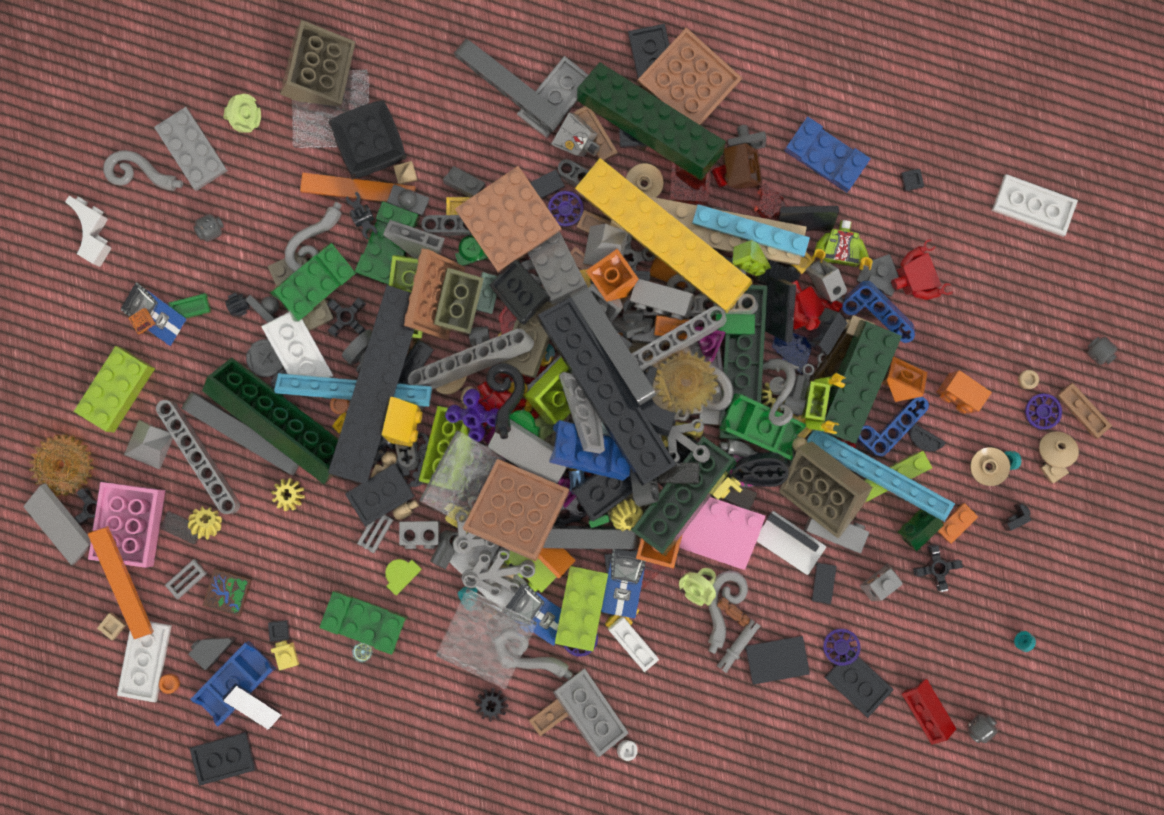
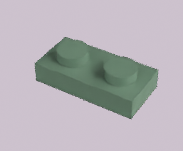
(487, 295)

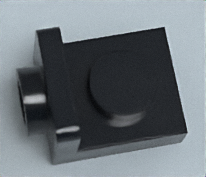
(1015, 521)

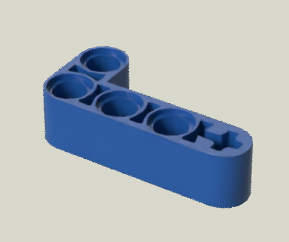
(880, 313)
(895, 424)

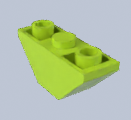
(750, 258)

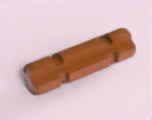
(733, 612)

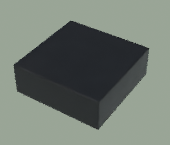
(912, 180)
(279, 630)

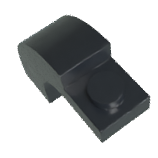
(659, 418)

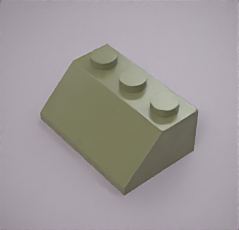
(458, 301)

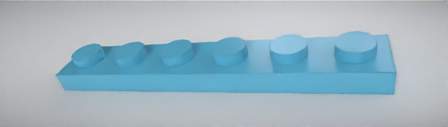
(750, 230)

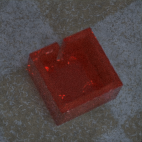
(688, 188)

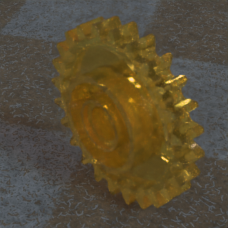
(686, 368)
(75, 464)

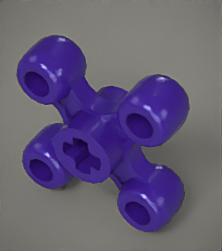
(472, 415)

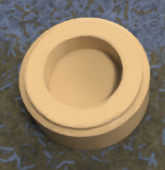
(1028, 379)

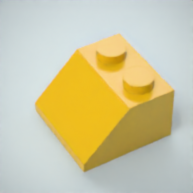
(401, 422)

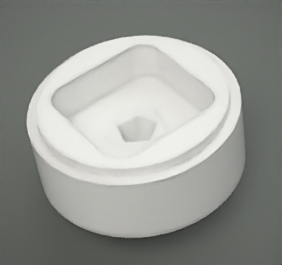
(627, 750)

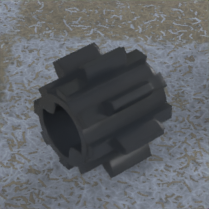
(237, 304)

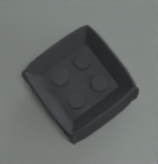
(368, 139)

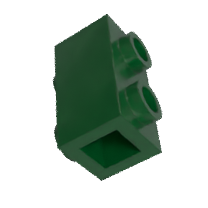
(920, 529)

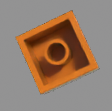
(963, 392)

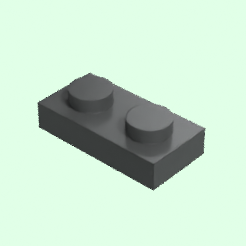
(463, 182)

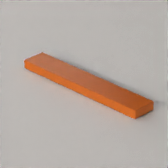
(346, 187)
(120, 582)

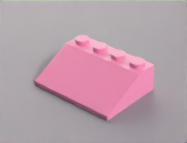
(133, 519)
(723, 533)

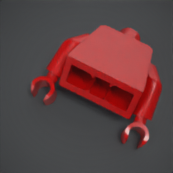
(919, 276)
(810, 307)

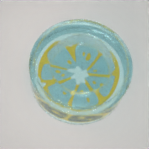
(362, 652)

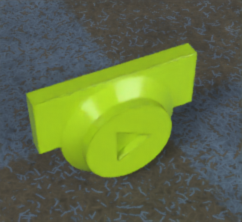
(400, 573)

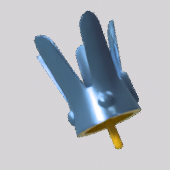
(575, 476)

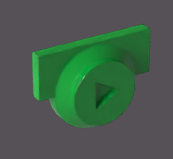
(469, 251)
(525, 420)

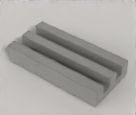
(367, 545)
(197, 568)

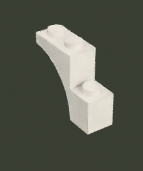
(93, 246)

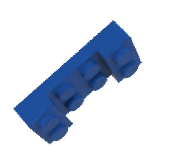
(827, 155)
(570, 453)
(246, 668)

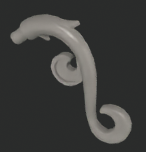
(781, 390)

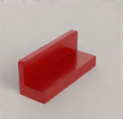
(929, 712)

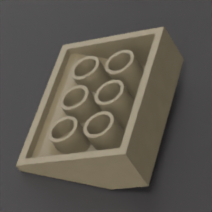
(317, 66)
(824, 488)

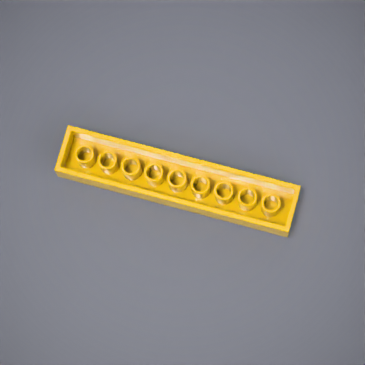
(663, 235)

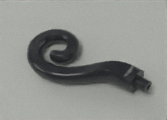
(502, 418)

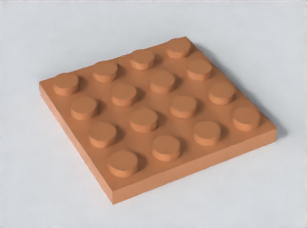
(690, 77)
(508, 219)
(426, 293)
(516, 509)

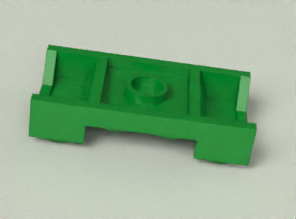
(379, 251)
(313, 282)
(751, 422)
(363, 621)

